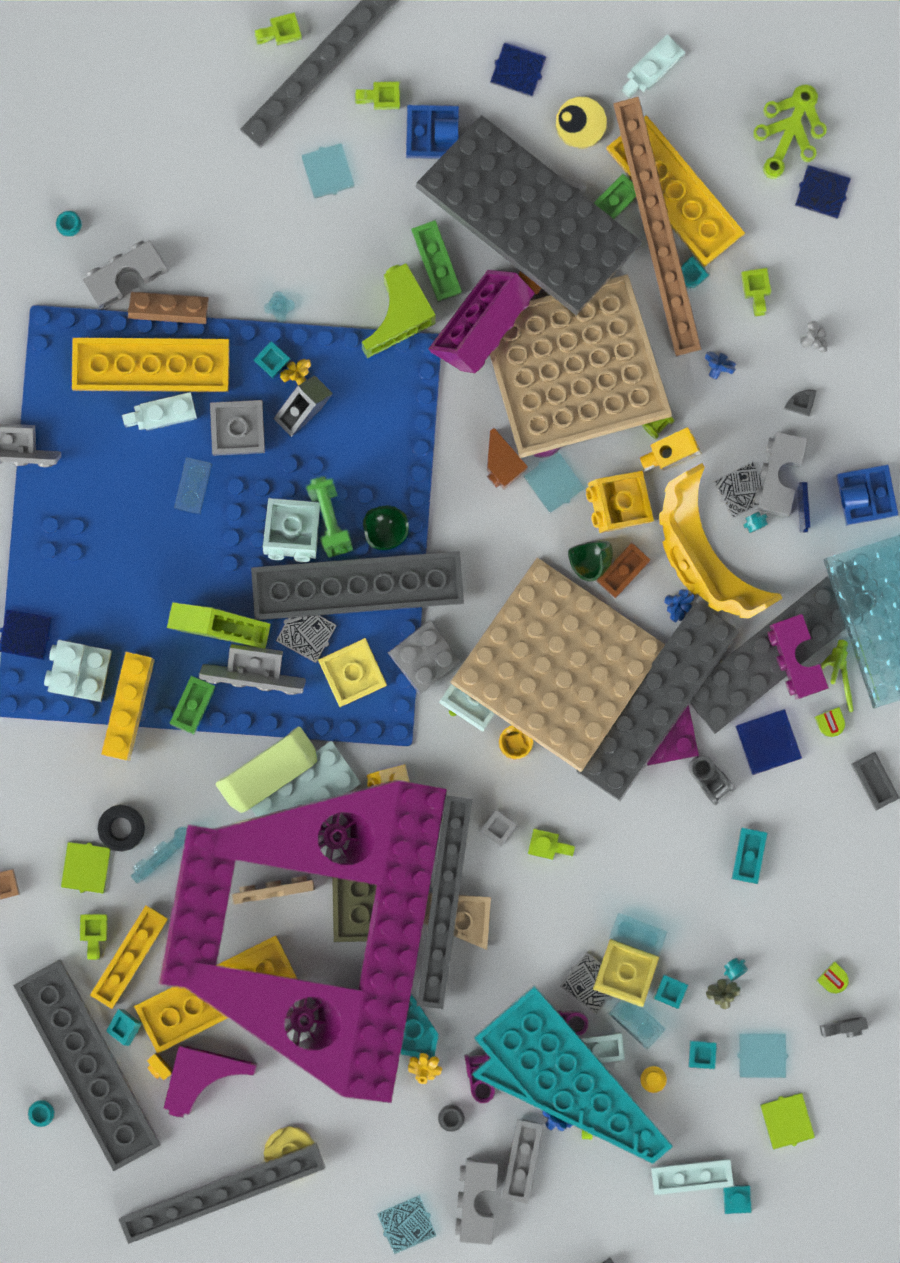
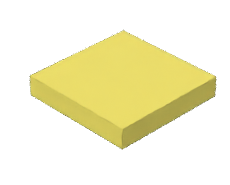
(352, 672)
(626, 973)

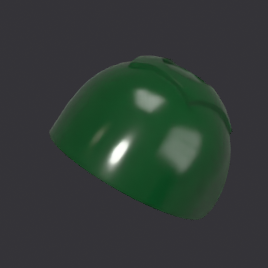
(385, 527)
(591, 559)

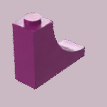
(196, 1070)

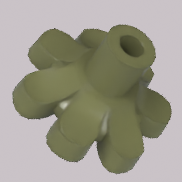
(723, 993)

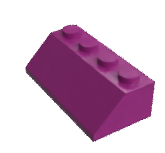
(482, 320)

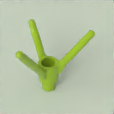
(838, 661)

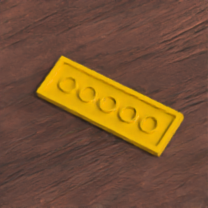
(690, 205)
(150, 364)
(181, 1014)

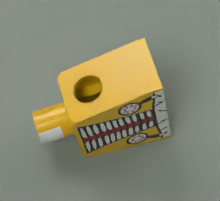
(683, 448)

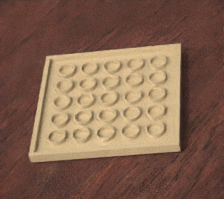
(578, 374)
(558, 664)

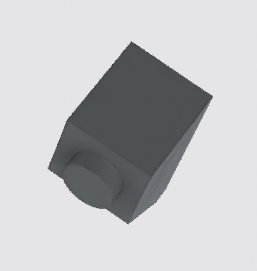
(302, 405)

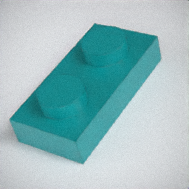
(749, 855)

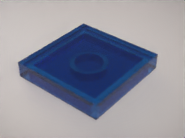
(768, 742)

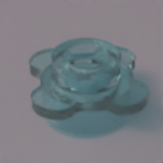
(271, 307)

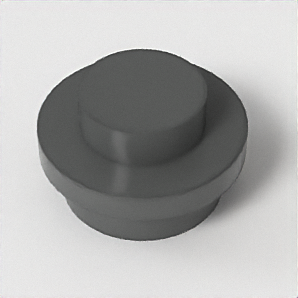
(451, 1118)

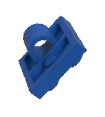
(431, 130)
(867, 495)

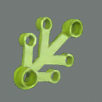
(792, 126)

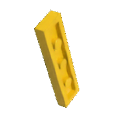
(129, 957)

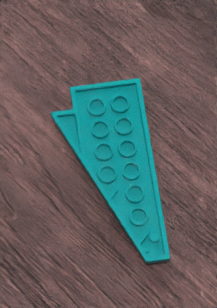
(552, 1069)

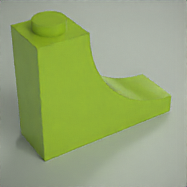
(407, 311)
(218, 625)

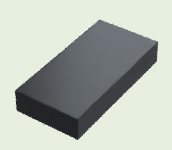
(875, 781)

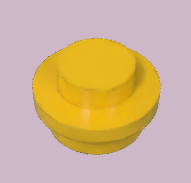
(653, 1079)

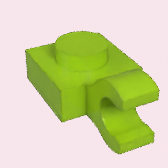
(282, 29)
(384, 95)
(756, 286)
(546, 844)
(93, 929)

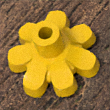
(296, 372)
(424, 1068)

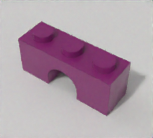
(801, 679)

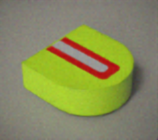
(831, 722)
(833, 979)

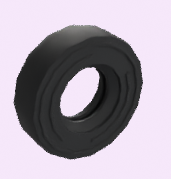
(106, 835)

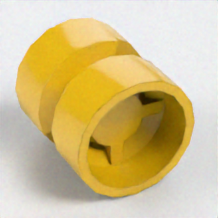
(514, 743)

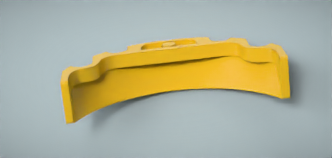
(694, 557)

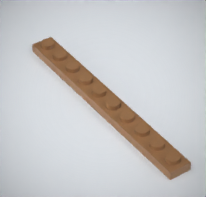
(657, 226)

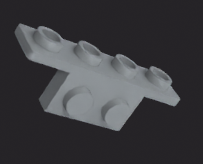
(19, 447)
(253, 668)

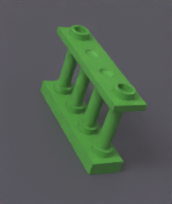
(336, 541)

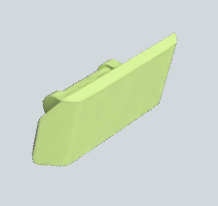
(268, 771)

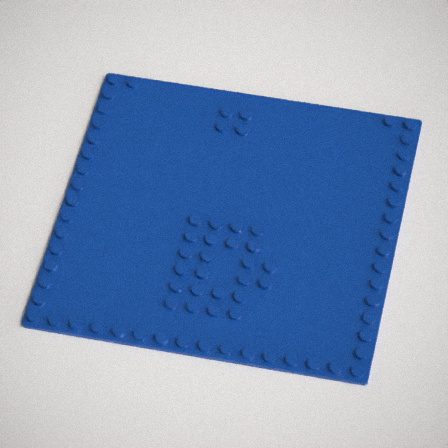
(112, 553)

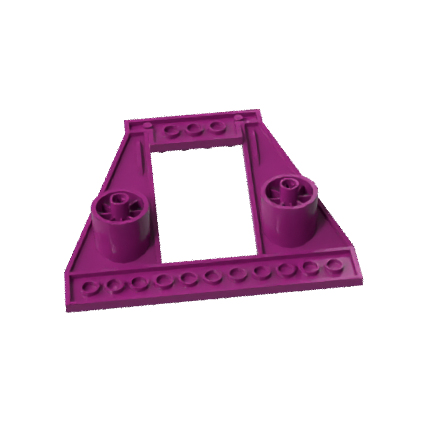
(356, 1030)

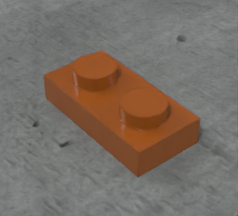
(623, 570)

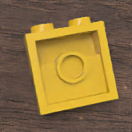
(619, 501)

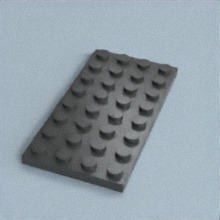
(528, 214)

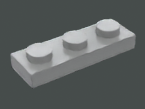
(522, 1161)

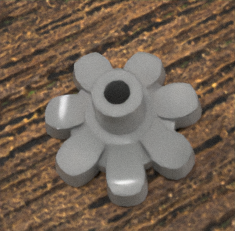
(815, 337)

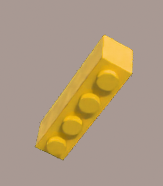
(127, 706)

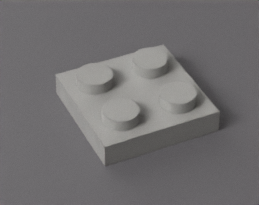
(237, 427)
(424, 657)

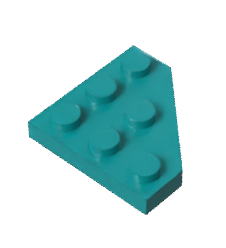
(419, 1033)

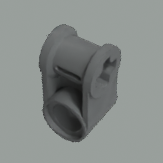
(711, 780)

